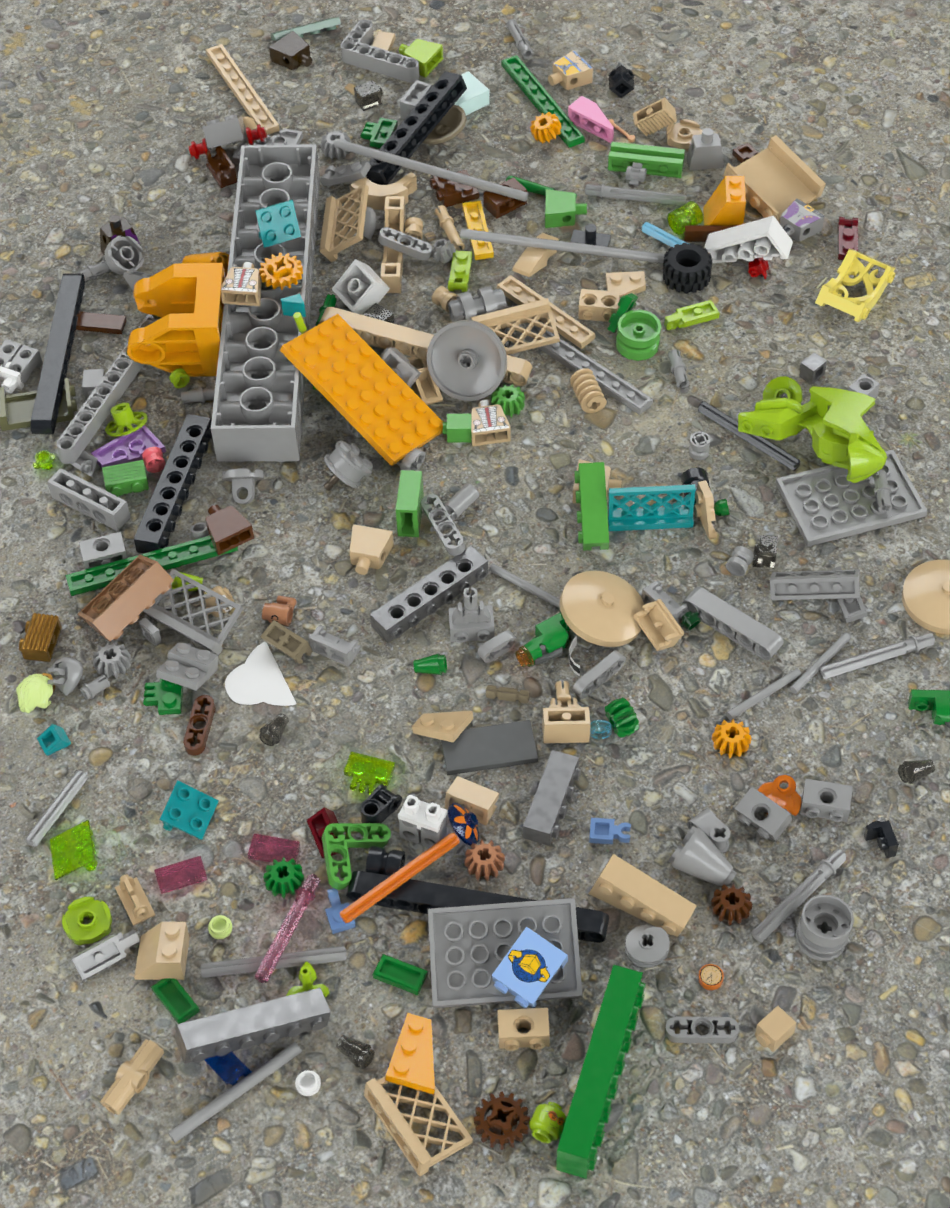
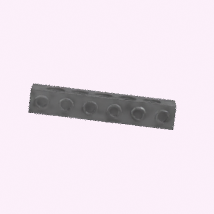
(429, 594)

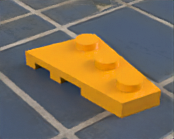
(413, 1056)

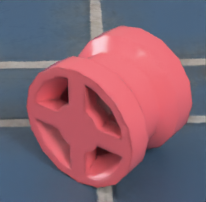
(153, 459)

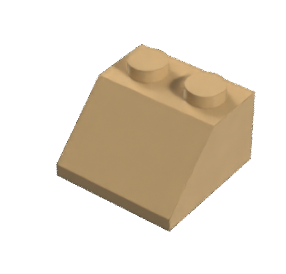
(163, 952)

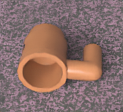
(281, 611)

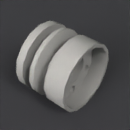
(824, 927)

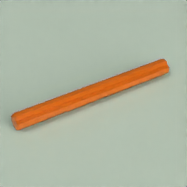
(399, 878)

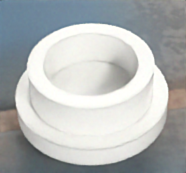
(308, 1083)

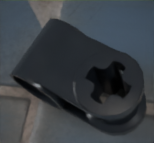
(381, 803)

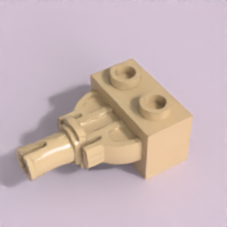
(565, 721)

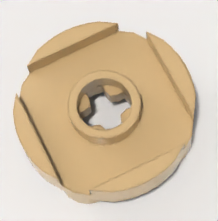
(675, 133)

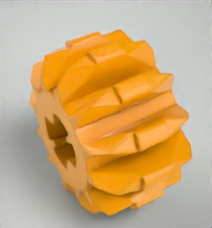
(545, 127)
(731, 738)

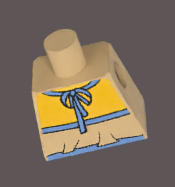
(571, 72)

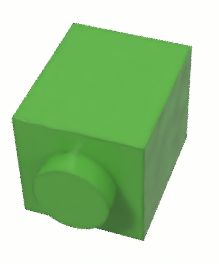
(458, 428)

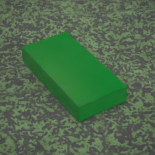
(400, 974)
(175, 999)

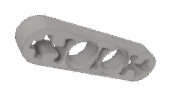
(441, 525)

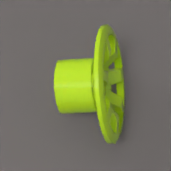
(124, 417)

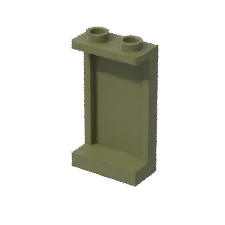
(18, 408)

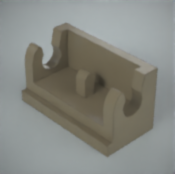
(286, 641)

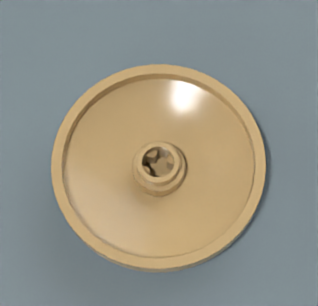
(928, 595)
(601, 608)

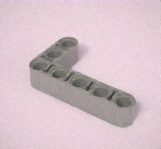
(359, 53)

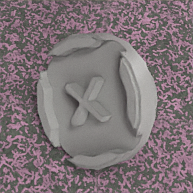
(241, 479)

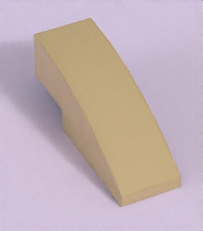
(534, 258)
(424, 385)

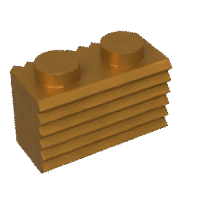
(40, 637)

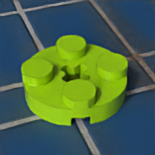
(91, 932)

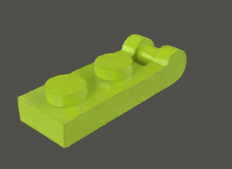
(460, 271)

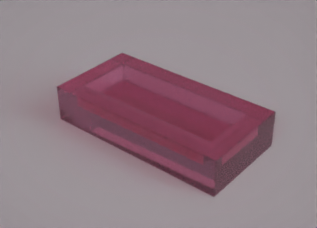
(270, 848)
(180, 874)

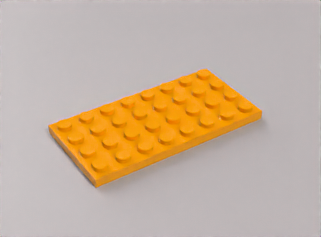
(363, 389)

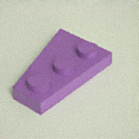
(127, 448)

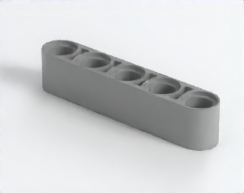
(733, 623)

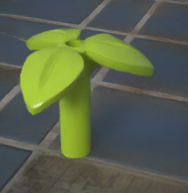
(307, 977)

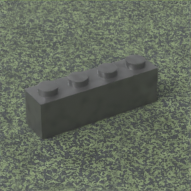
(550, 798)

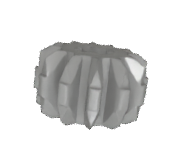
(328, 141)
(111, 659)

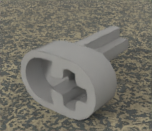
(412, 460)

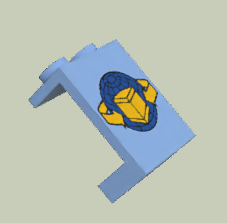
(528, 968)

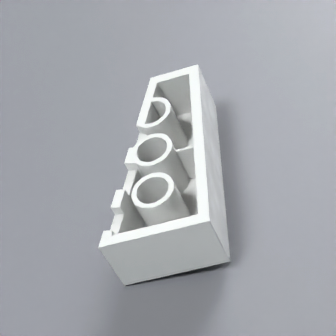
(748, 241)

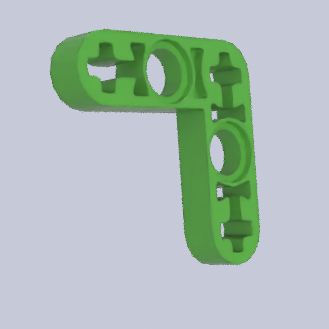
(346, 841)

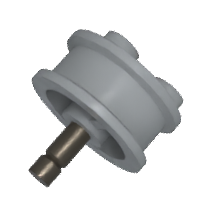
(347, 465)

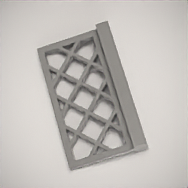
(189, 629)

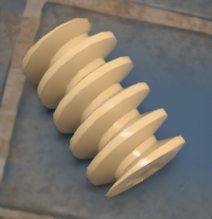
(587, 391)

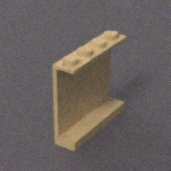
(777, 179)

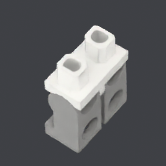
(17, 365)
(423, 821)

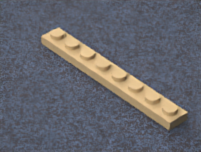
(242, 88)

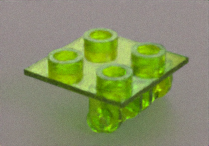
(73, 850)

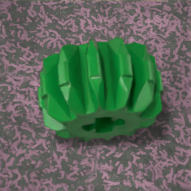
(622, 717)
(283, 877)

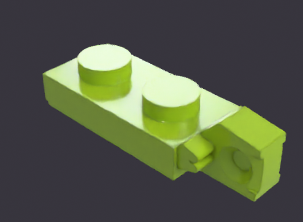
(692, 315)

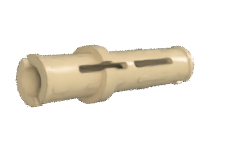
(447, 223)

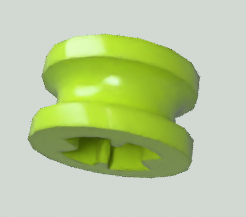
(179, 378)

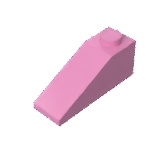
(589, 117)

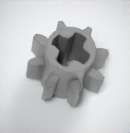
(636, 174)
(443, 250)

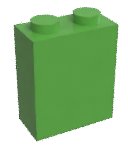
(409, 503)

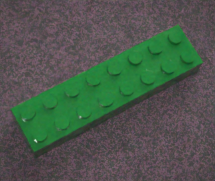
(600, 1072)

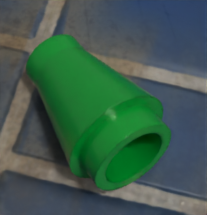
(432, 664)

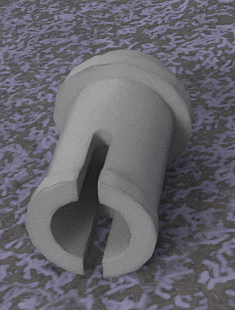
(94, 687)

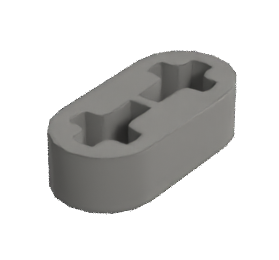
(497, 646)

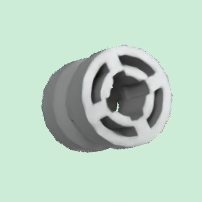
(699, 445)
(739, 561)

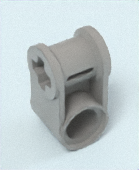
(713, 828)

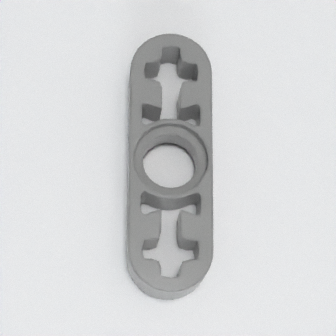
(421, 251)
(599, 674)
(720, 1022)

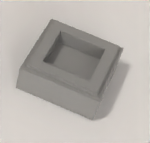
(150, 632)

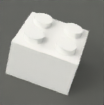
(360, 287)

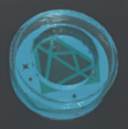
(600, 729)

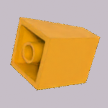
(726, 203)

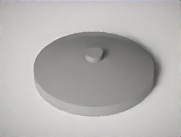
(467, 360)

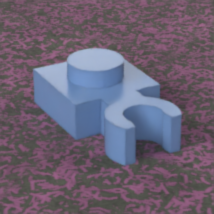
(604, 831)

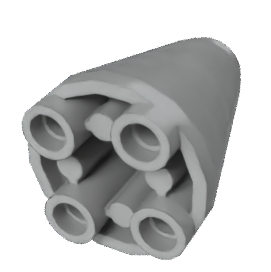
(702, 859)

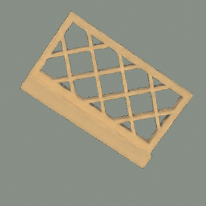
(334, 221)
(521, 314)
(402, 1132)

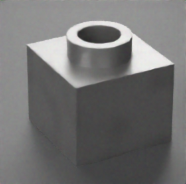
(812, 368)

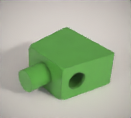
(562, 208)

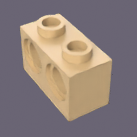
(598, 304)

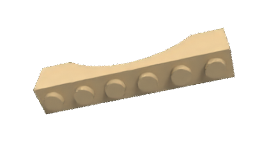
(393, 260)

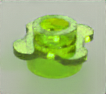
(44, 460)

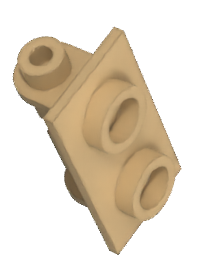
(134, 899)

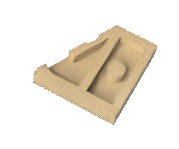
(626, 282)
(705, 508)
(443, 725)

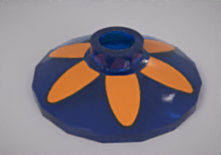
(464, 823)

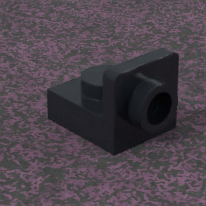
(885, 837)

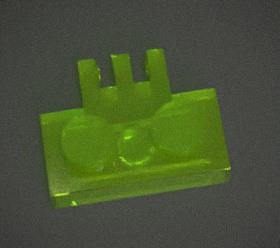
(368, 771)

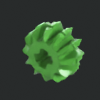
(509, 398)

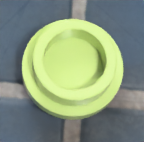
(220, 927)

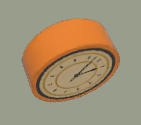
(710, 977)

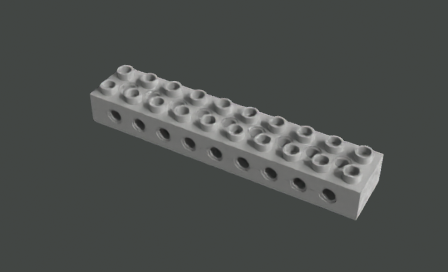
(256, 386)

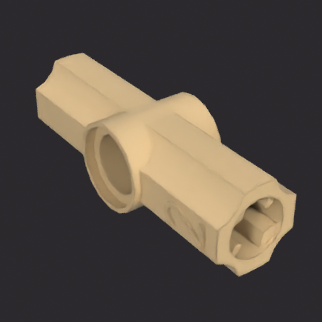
(132, 1077)

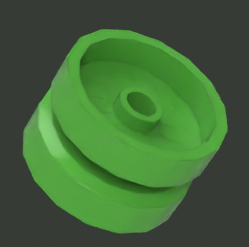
(638, 335)

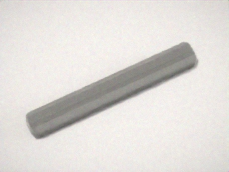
(56, 808)

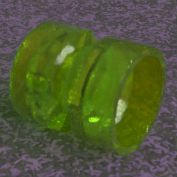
(685, 215)

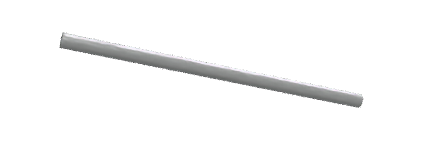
(430, 169)
(562, 246)

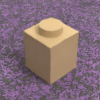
(775, 1029)

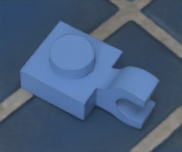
(335, 921)

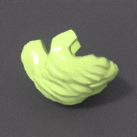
(34, 693)

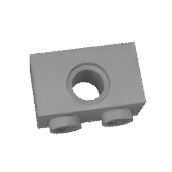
(102, 550)
(836, 794)
(756, 802)

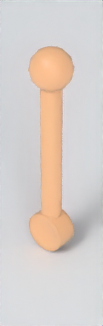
(631, 138)

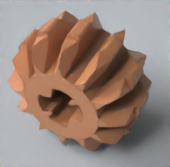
(493, 860)

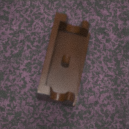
(221, 168)

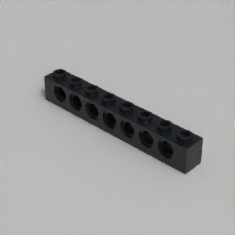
(418, 125)
(174, 484)

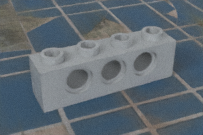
(89, 499)

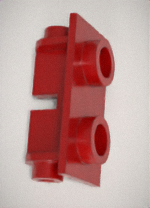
(758, 267)

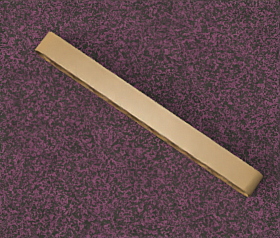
(412, 341)

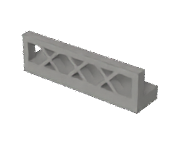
(815, 584)

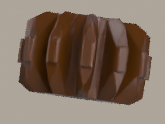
(727, 896)

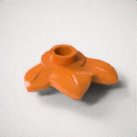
(786, 798)

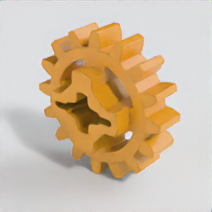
(281, 271)

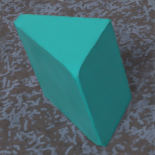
(292, 305)
(53, 739)

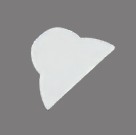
(259, 680)

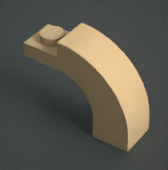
(377, 192)

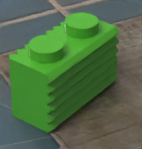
(125, 478)

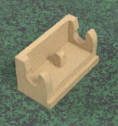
(659, 625)
(473, 797)

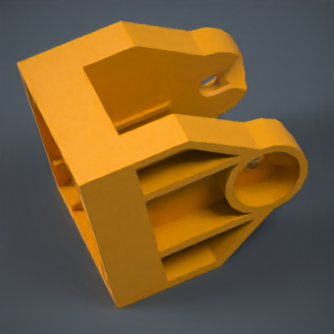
(190, 322)

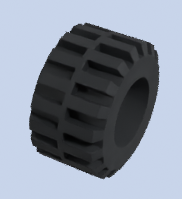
(687, 268)

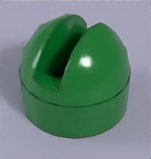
(721, 507)

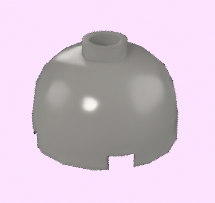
(123, 255)

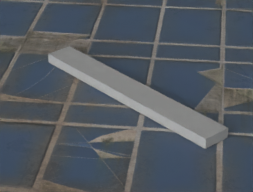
(607, 381)

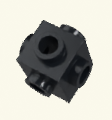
(621, 81)

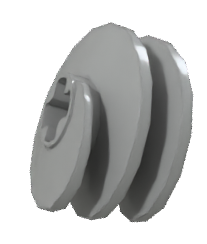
(648, 936)

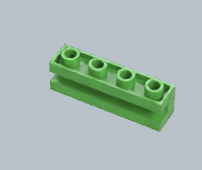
(656, 159)
(592, 506)

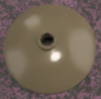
(448, 127)

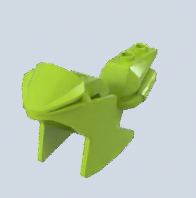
(833, 422)

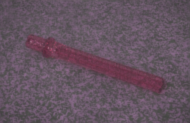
(304, 896)

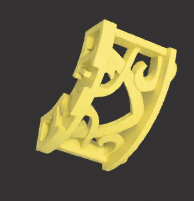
(859, 306)

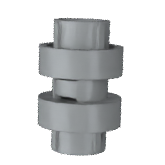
(470, 306)

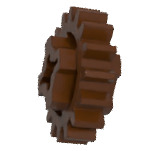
(507, 1110)

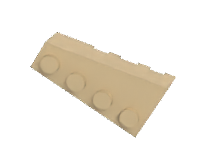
(642, 896)

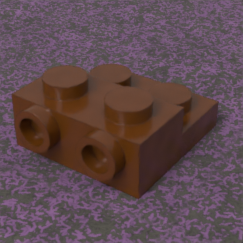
(452, 192)

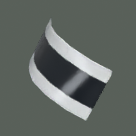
(575, 667)

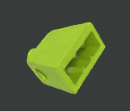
(425, 52)

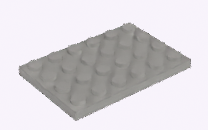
(835, 508)
(474, 939)

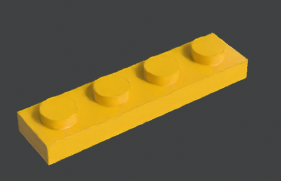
(476, 220)

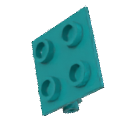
(277, 223)
(188, 810)

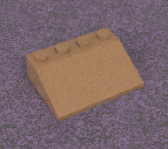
(126, 597)

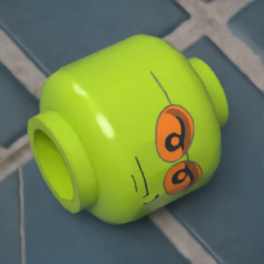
(547, 1122)

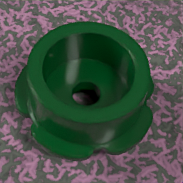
(690, 620)

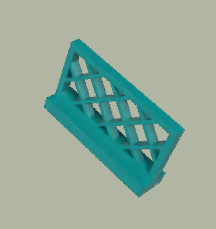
(651, 516)

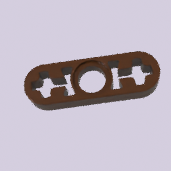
(203, 733)

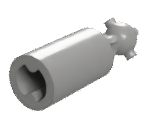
(459, 502)

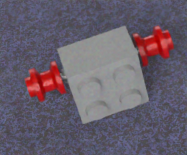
(224, 133)

